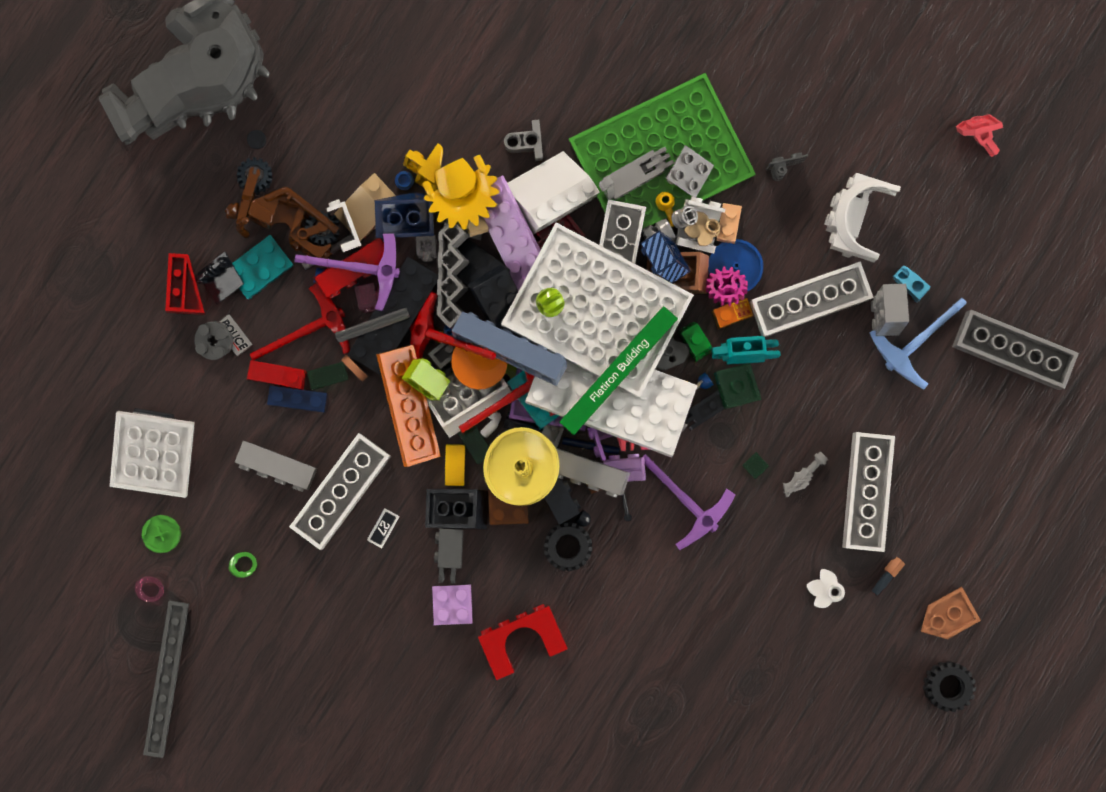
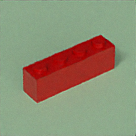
(334, 279)

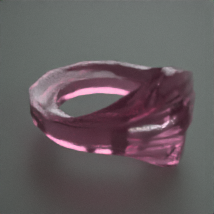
(138, 587)

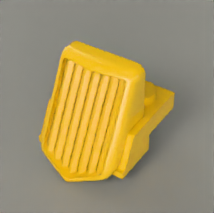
(425, 168)

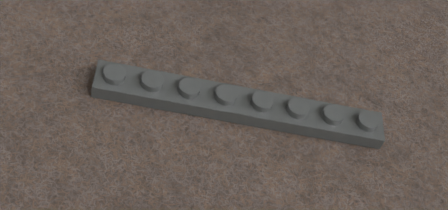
(166, 679)

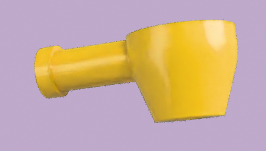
(667, 207)

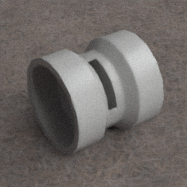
(684, 217)

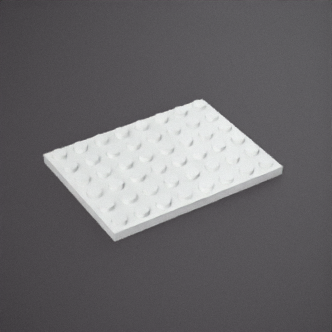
(603, 308)

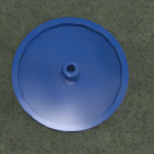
(741, 257)

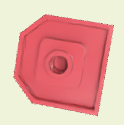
(981, 129)

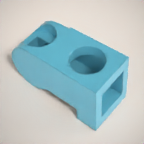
(915, 285)

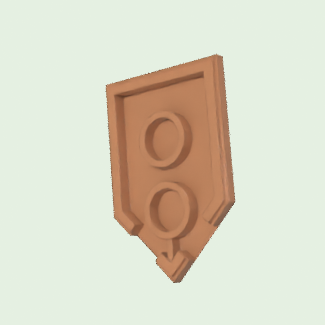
(950, 615)

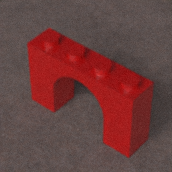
(494, 640)

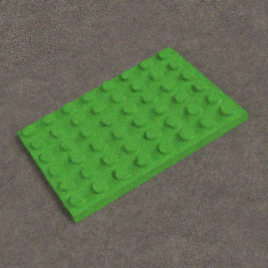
(671, 120)

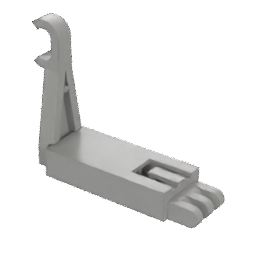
(634, 174)

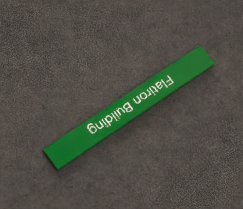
(618, 370)

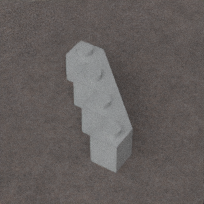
(450, 263)

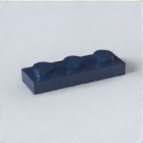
(297, 399)

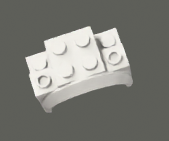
(848, 214)

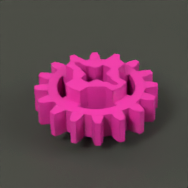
(726, 285)

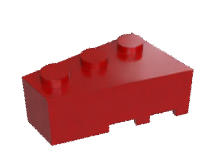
(182, 289)

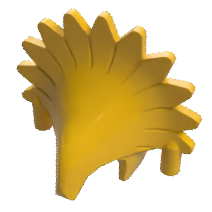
(462, 192)

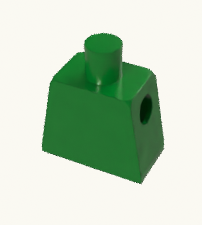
(695, 340)

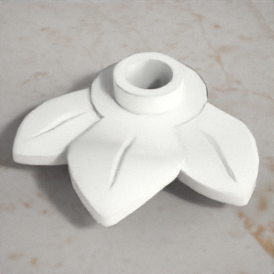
(822, 589)

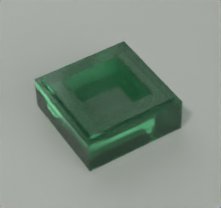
(755, 465)

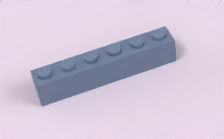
(510, 348)

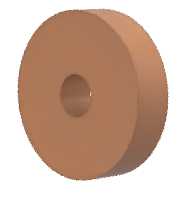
(354, 367)

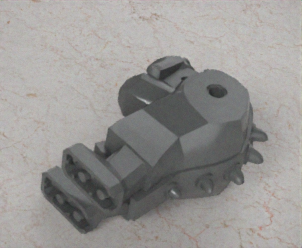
(194, 79)

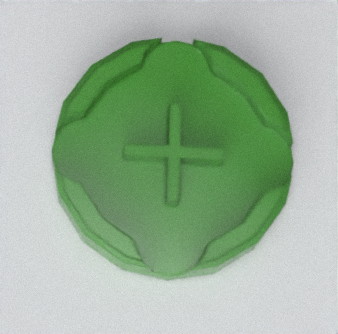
(161, 534)

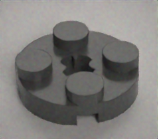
(203, 343)

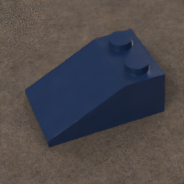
(404, 216)

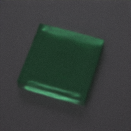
(737, 386)

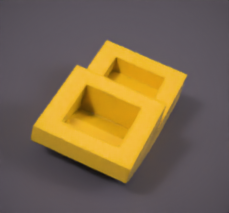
(455, 465)

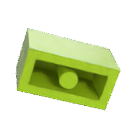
(426, 379)

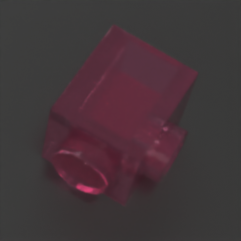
(367, 297)

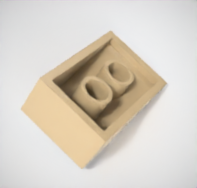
(362, 206)

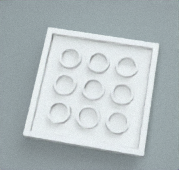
(151, 454)

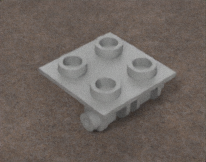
(689, 171)

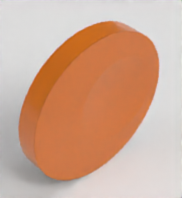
(477, 371)

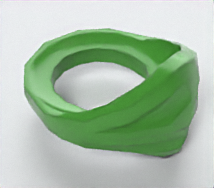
(241, 574)

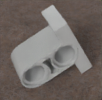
(522, 145)

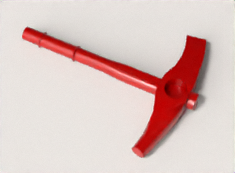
(330, 317)
(423, 331)
(510, 397)

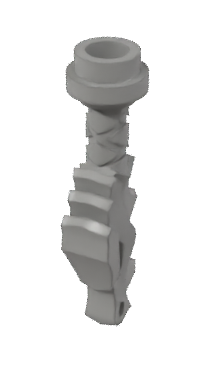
(802, 478)

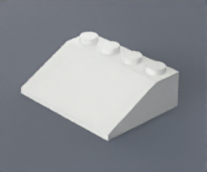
(552, 191)
(462, 403)

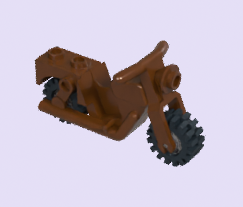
(281, 207)

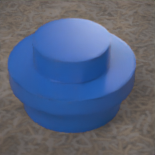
(404, 180)

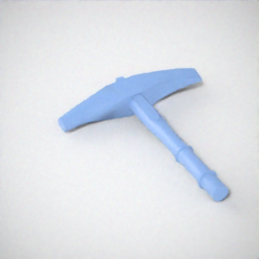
(898, 359)

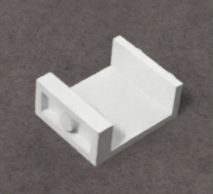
(712, 210)
(355, 242)

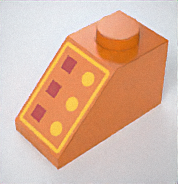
(730, 315)

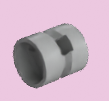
(662, 225)

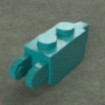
(746, 350)

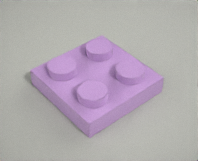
(452, 604)

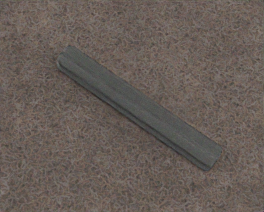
(372, 325)

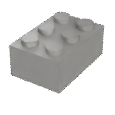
(890, 310)

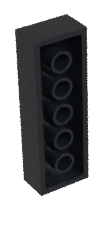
(408, 292)

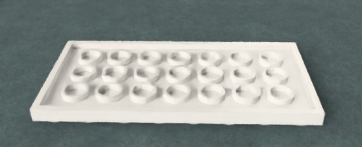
(648, 421)

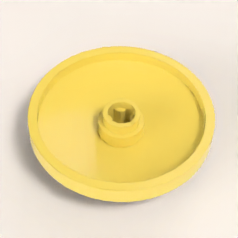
(521, 466)

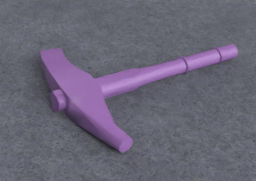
(385, 271)
(706, 520)

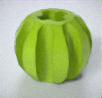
(550, 302)

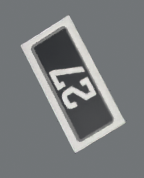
(383, 528)

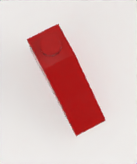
(277, 375)

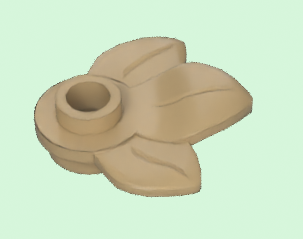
(701, 230)

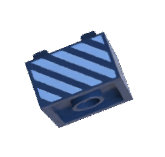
(665, 257)

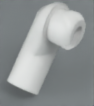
(492, 425)

